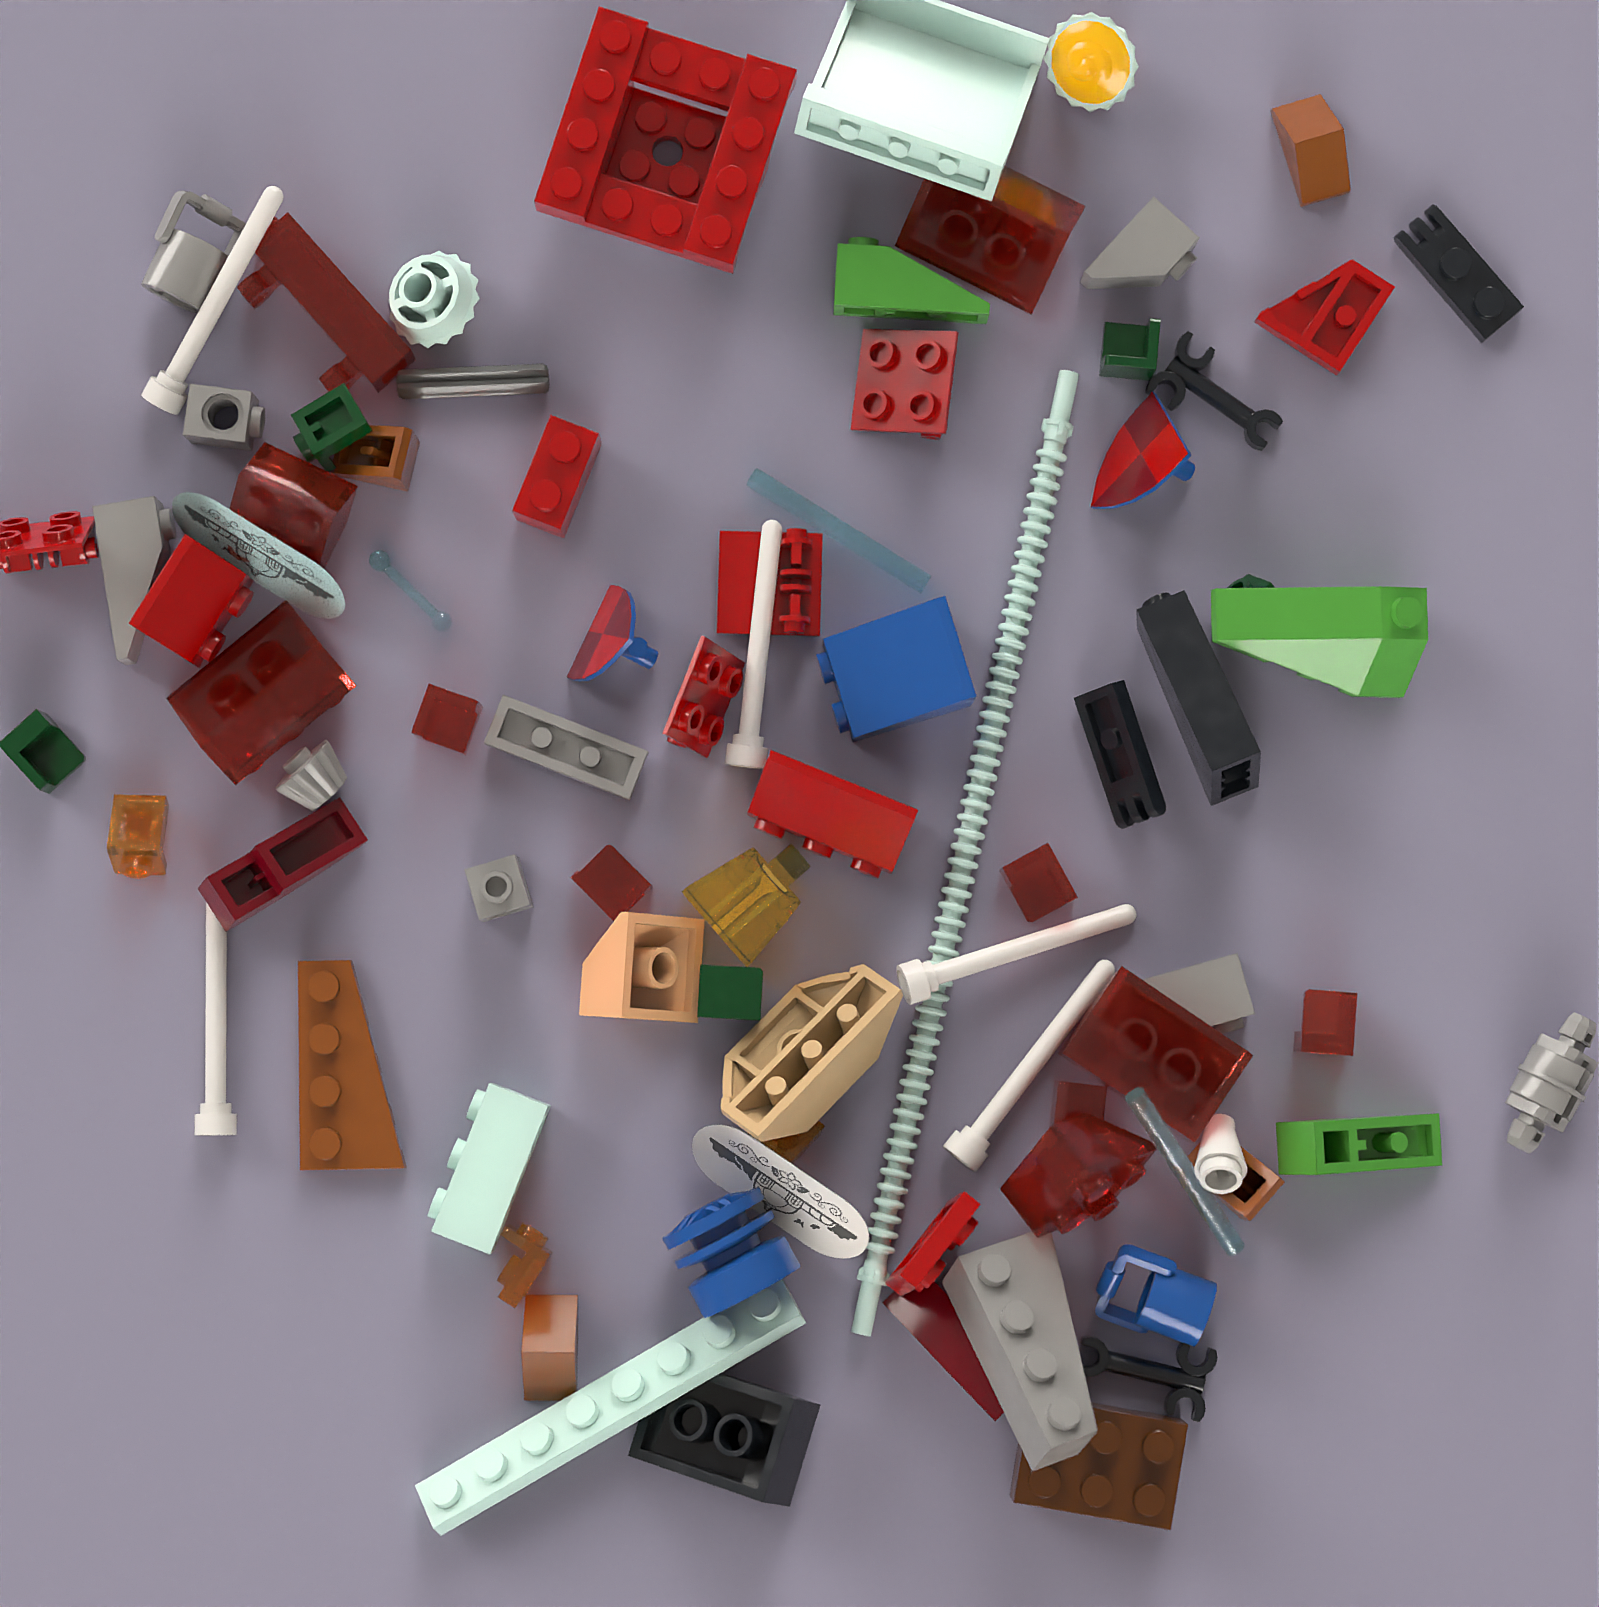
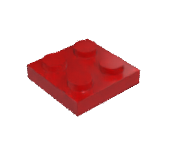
(946, 1231)

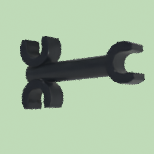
(1184, 374)
(1186, 1381)

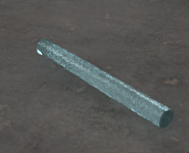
(838, 530)
(1184, 1171)

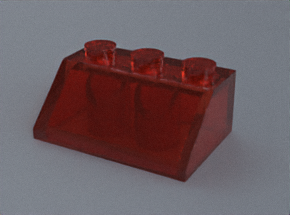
(995, 244)
(260, 692)
(1150, 1042)

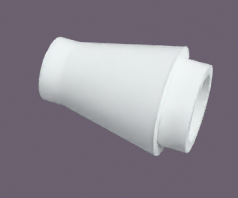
(1220, 1158)

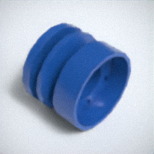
(731, 1251)

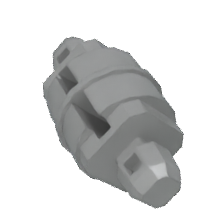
(1551, 1082)

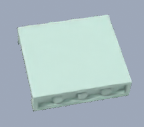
(924, 90)

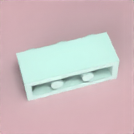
(488, 1167)

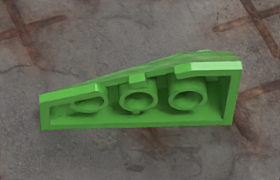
(1343, 636)

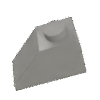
(1144, 252)
(1210, 991)

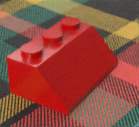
(830, 814)

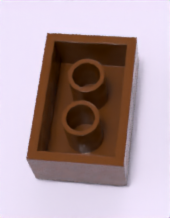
(1120, 1475)

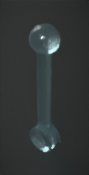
(381, 562)

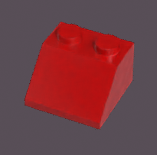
(193, 602)

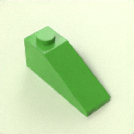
(890, 285)
(1358, 1144)

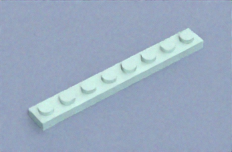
(607, 1406)

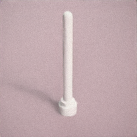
(169, 387)
(747, 746)
(921, 979)
(215, 1113)
(972, 1142)

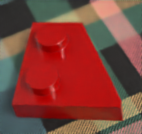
(1329, 314)

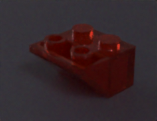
(293, 502)
(1076, 1173)

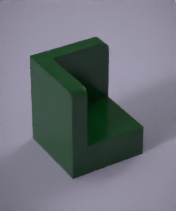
(1130, 350)
(42, 751)
(730, 992)

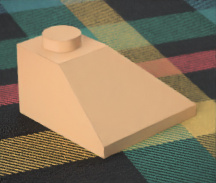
(645, 969)

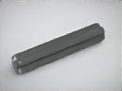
(472, 381)

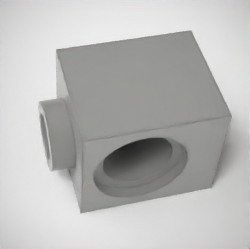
(201, 411)
(499, 888)

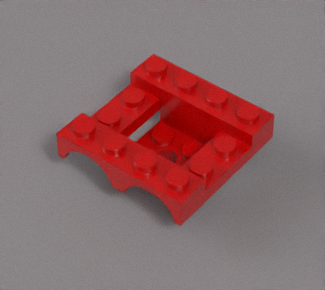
(603, 150)

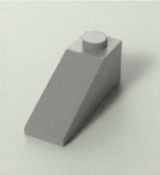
(133, 552)

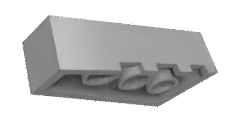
(1026, 1342)

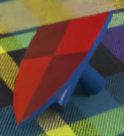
(1141, 457)
(611, 637)

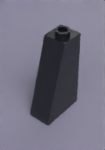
(1199, 697)

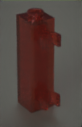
(331, 301)

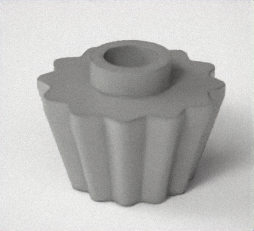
(312, 776)

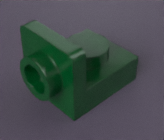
(329, 426)

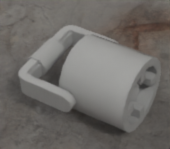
(184, 264)

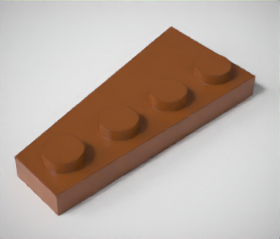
(341, 1086)

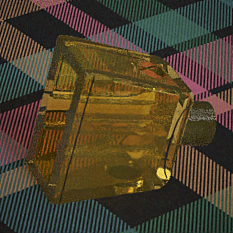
(749, 899)

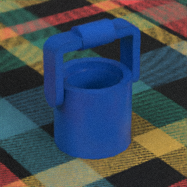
(1170, 1302)

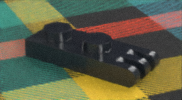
(1459, 274)
(1120, 754)

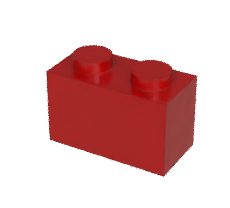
(557, 476)

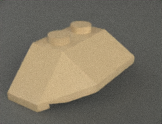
(807, 1052)

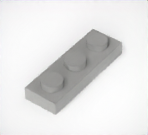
(566, 747)

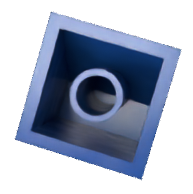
(897, 670)

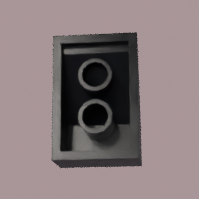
(731, 1437)

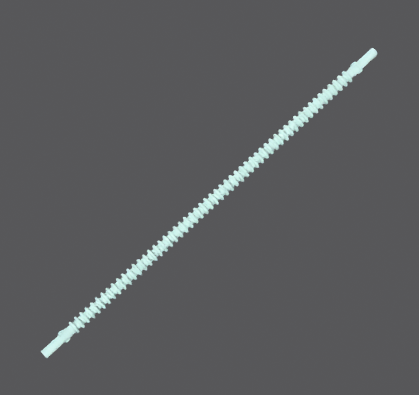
(1056, 431)

